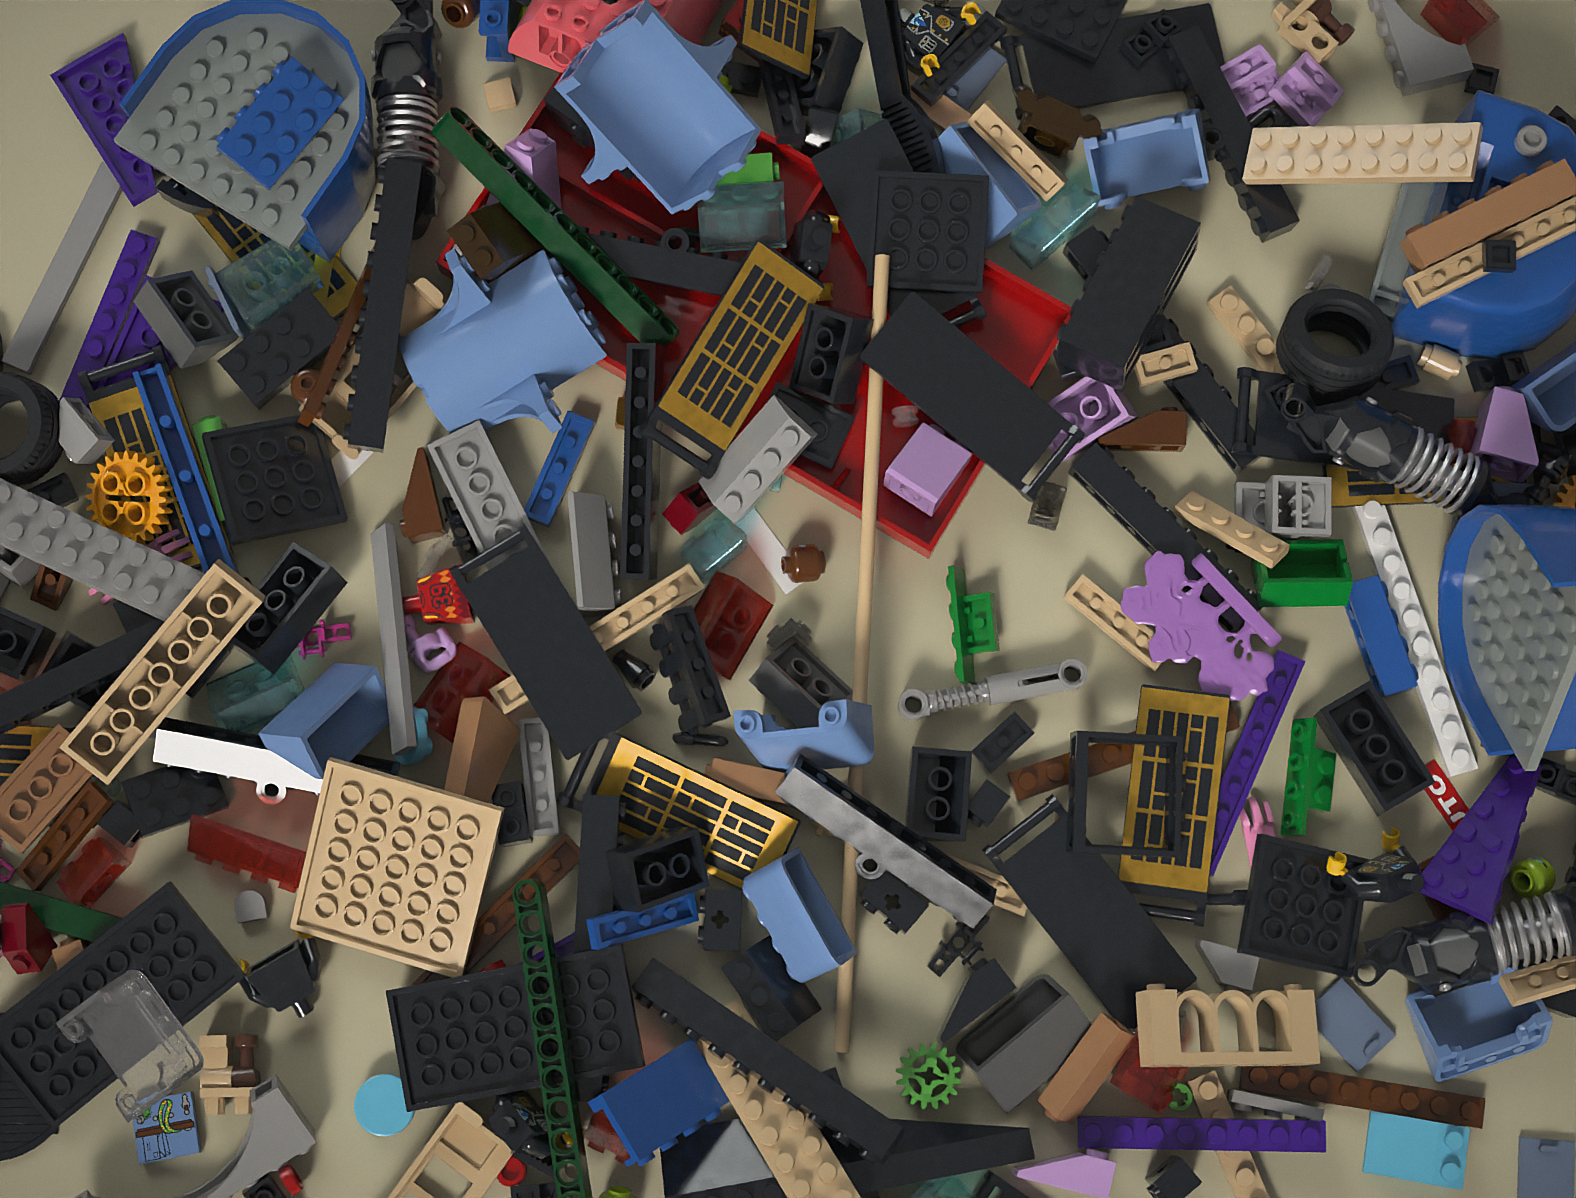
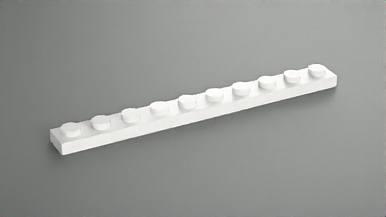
(1432, 683)

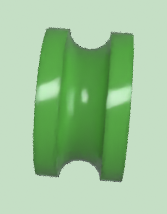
(1186, 1103)

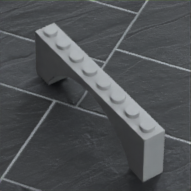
(1417, 56)
(273, 1137)

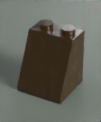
(493, 241)

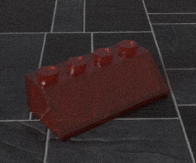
(245, 851)

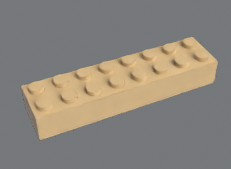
(163, 671)

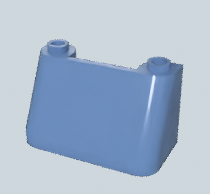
(1148, 157)
(840, 741)
(1475, 1027)

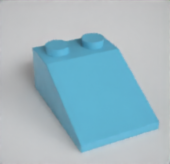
(1416, 1150)

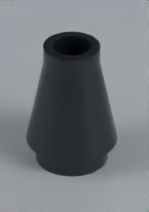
(636, 671)

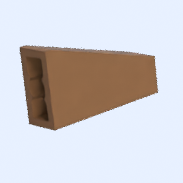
(479, 749)

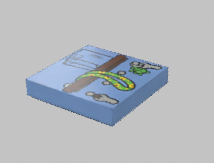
(167, 1129)

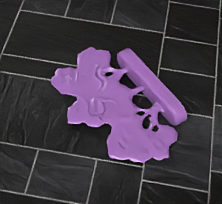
(1192, 629)

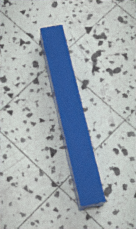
(183, 467)

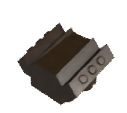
(1051, 123)

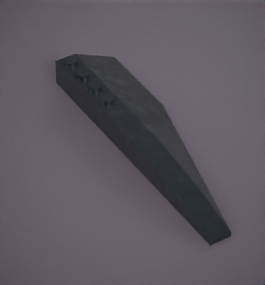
(726, 1163)

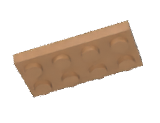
(39, 790)

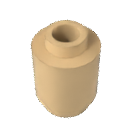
(1439, 361)

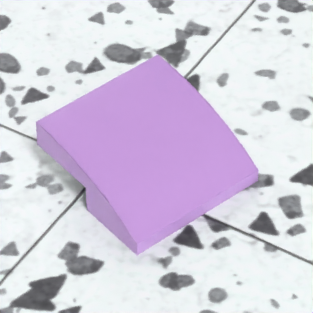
(1251, 79)
(1306, 91)

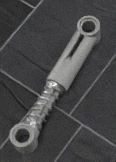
(996, 689)

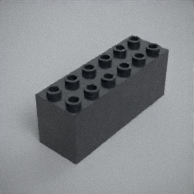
(1127, 292)

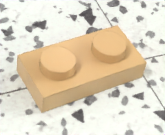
(1165, 364)

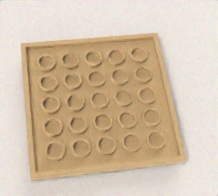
(396, 867)

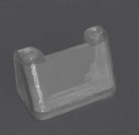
(136, 1039)

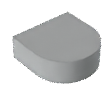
(250, 907)

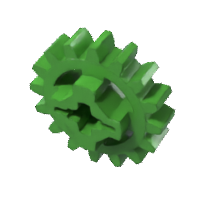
(930, 1061)

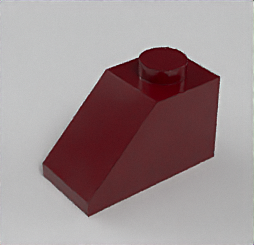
(689, 509)
(25, 939)

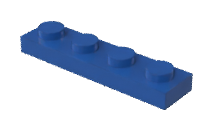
(558, 468)
(626, 926)

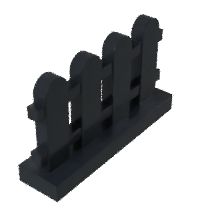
(694, 661)

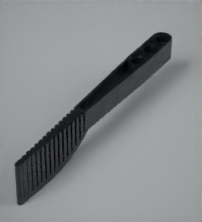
(890, 71)

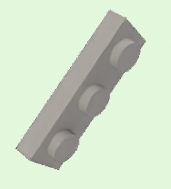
(1273, 1107)

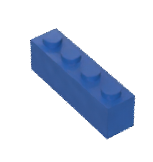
(1379, 638)

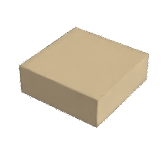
(499, 95)

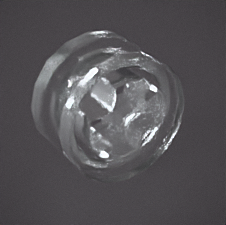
(905, 416)

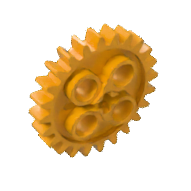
(130, 471)

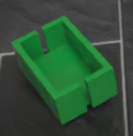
(1306, 576)

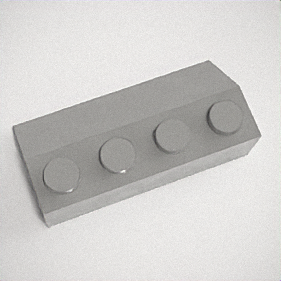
(757, 459)
(592, 554)

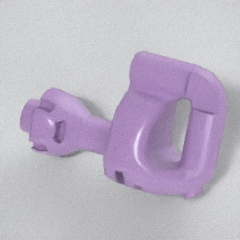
(423, 646)

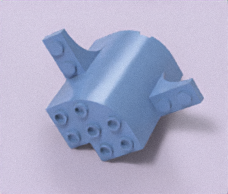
(658, 108)
(502, 345)

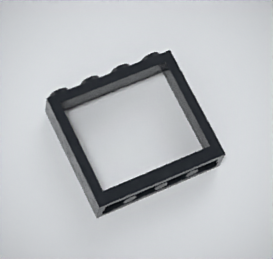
(1077, 793)

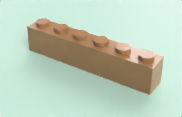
(1490, 215)

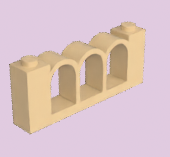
(1160, 1029)

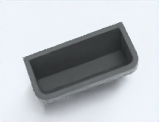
(1024, 1041)

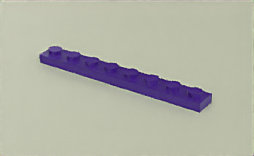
(113, 310)
(1252, 748)
(1202, 1134)

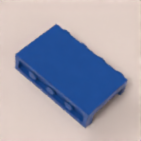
(498, 23)
(662, 1102)

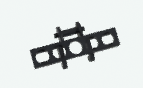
(458, 541)
(957, 951)

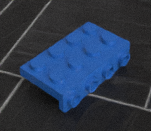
(279, 122)

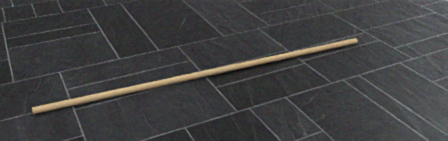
(862, 638)

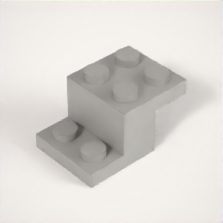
(1286, 505)

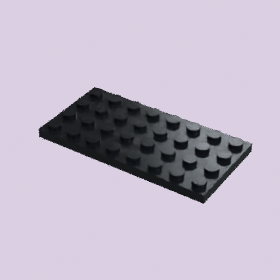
(157, 938)
(476, 1033)

